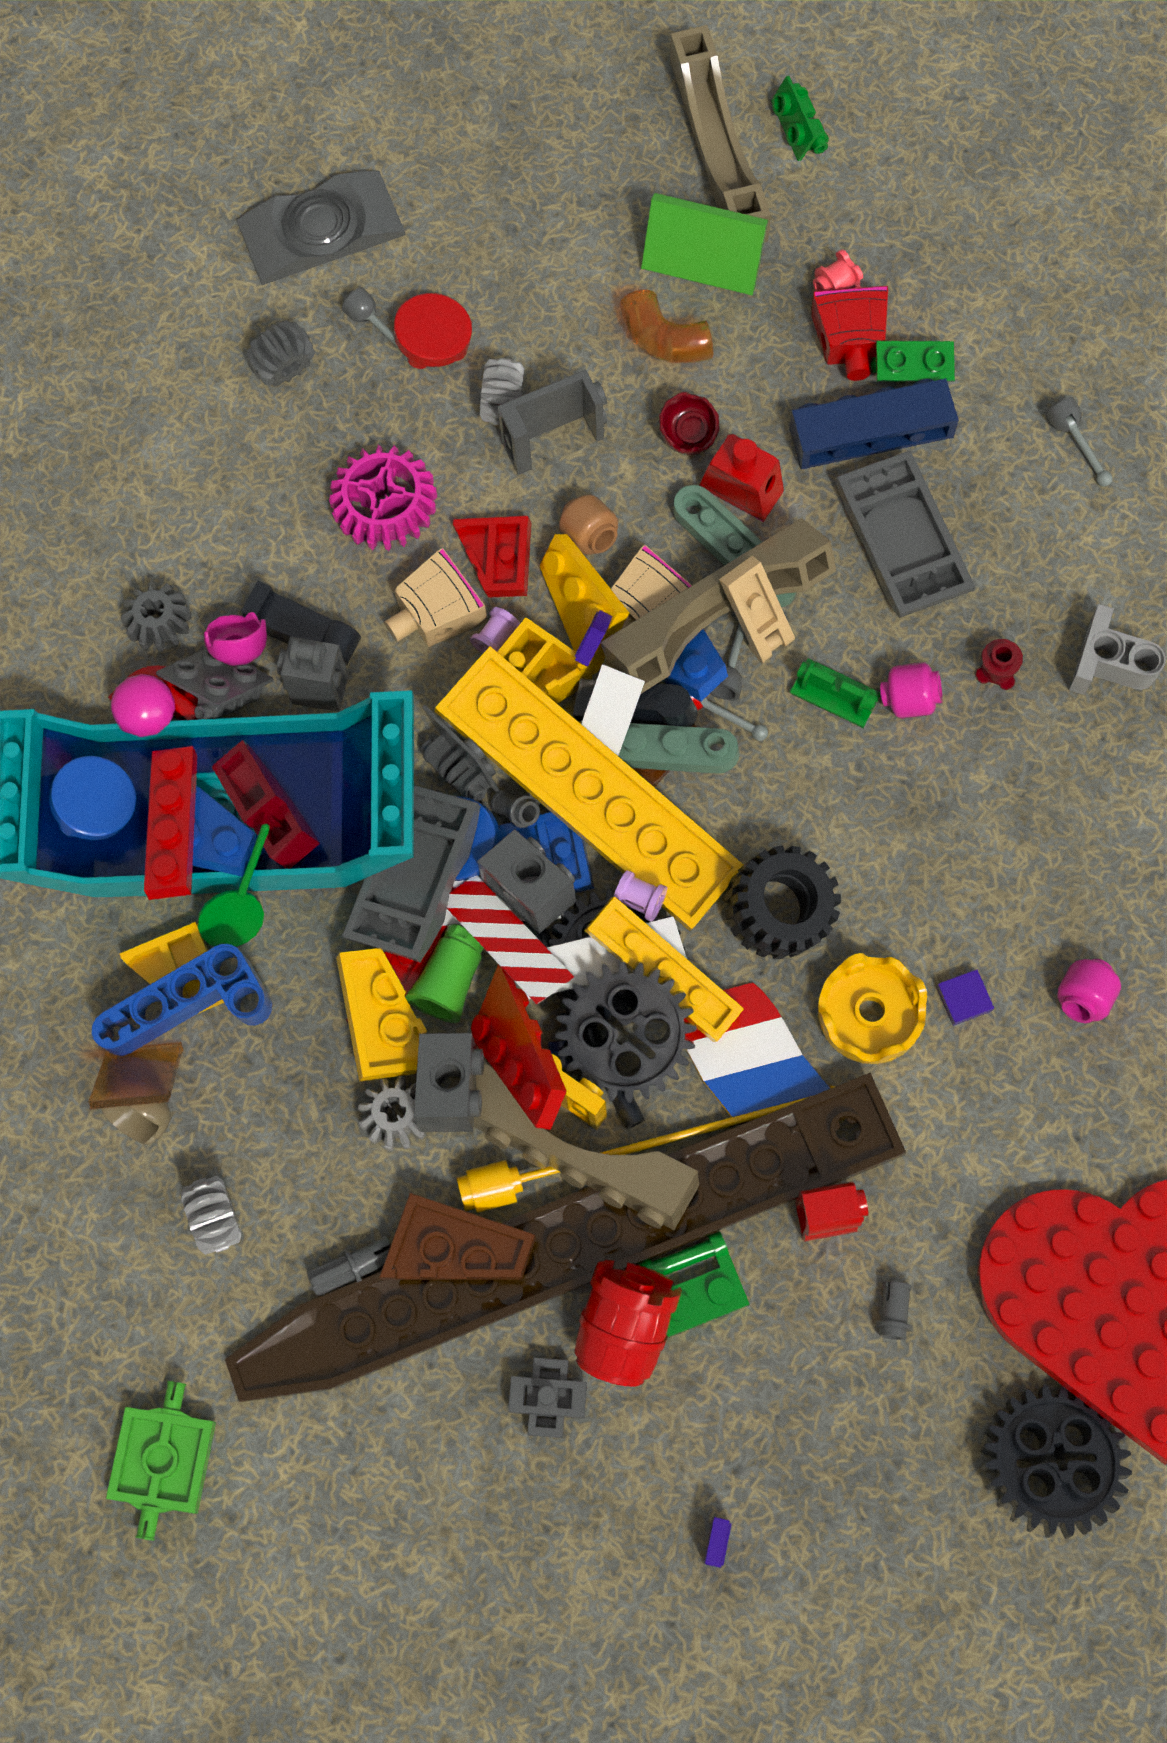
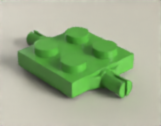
(161, 1460)

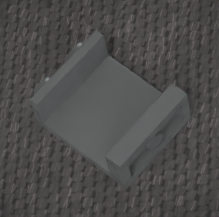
(547, 410)

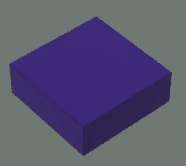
(593, 638)
(965, 997)
(717, 1542)

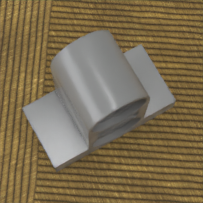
(1124, 652)

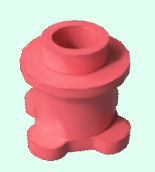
(838, 275)

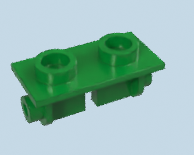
(794, 110)
(914, 360)
(835, 692)

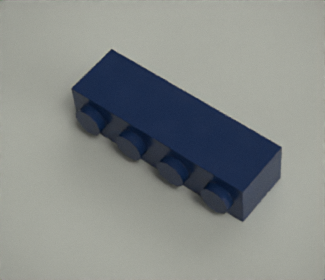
(873, 423)

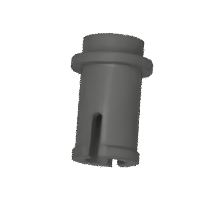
(520, 809)
(894, 1311)

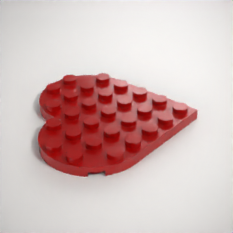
(1088, 1300)

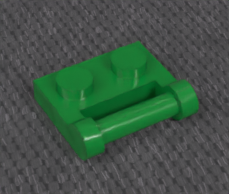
(706, 1295)

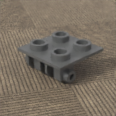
(217, 685)
(458, 760)

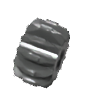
(280, 353)
(148, 630)

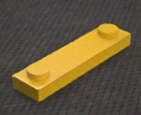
(634, 941)

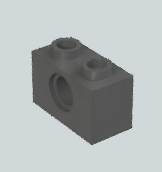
(535, 901)
(438, 1059)

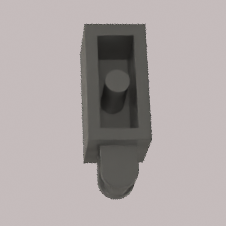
(313, 673)

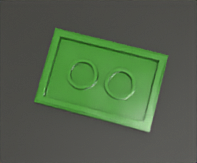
(704, 243)

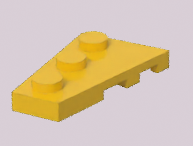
(579, 593)
(378, 1016)

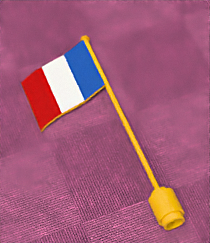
(748, 1071)

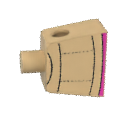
(647, 584)
(436, 603)

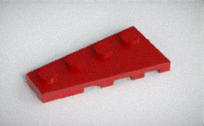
(515, 1052)

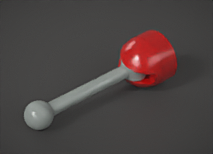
(758, 732)

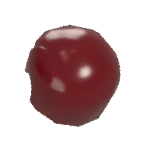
(690, 418)

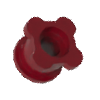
(996, 671)

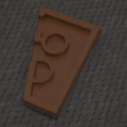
(454, 1245)

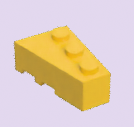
(544, 660)

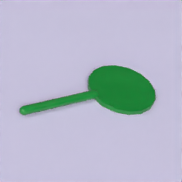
(234, 914)

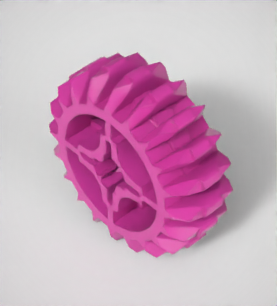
(354, 485)

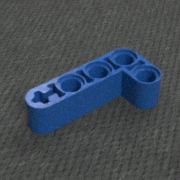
(177, 1008)

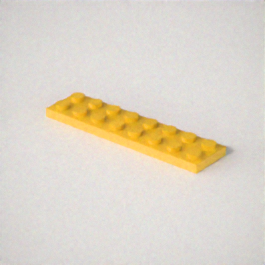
(588, 786)

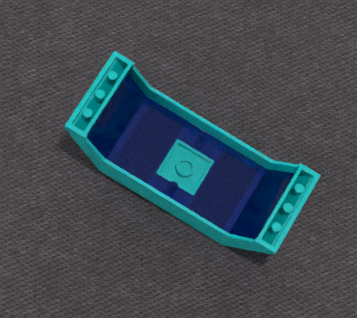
(340, 769)

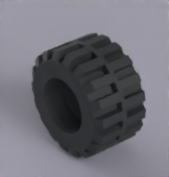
(808, 883)

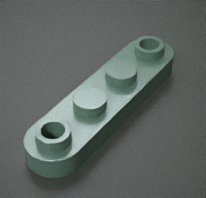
(717, 528)
(679, 748)

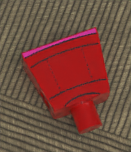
(850, 325)
(742, 474)

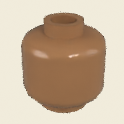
(589, 524)

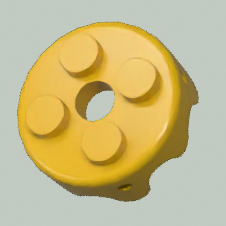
(877, 980)

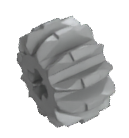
(500, 384)
(379, 1120)
(210, 1215)

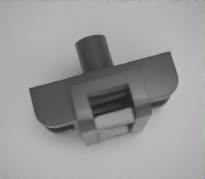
(548, 1397)

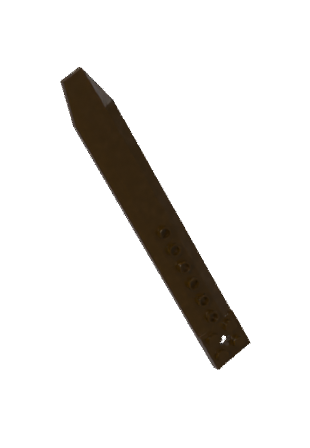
(738, 1175)

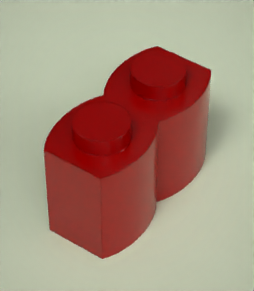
(830, 1211)

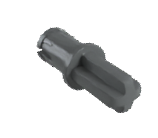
(349, 1267)

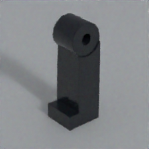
(289, 618)
(657, 705)

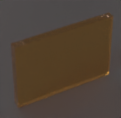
(137, 1078)

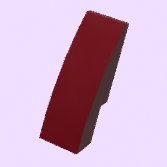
(264, 801)

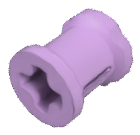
(496, 630)
(640, 895)

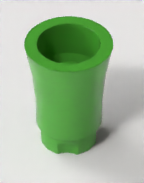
(447, 976)

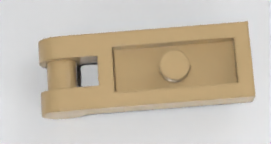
(757, 608)

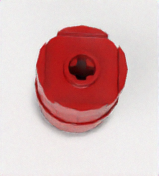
(625, 1323)

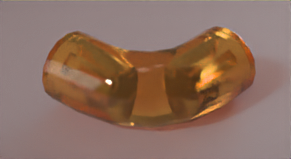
(661, 337)

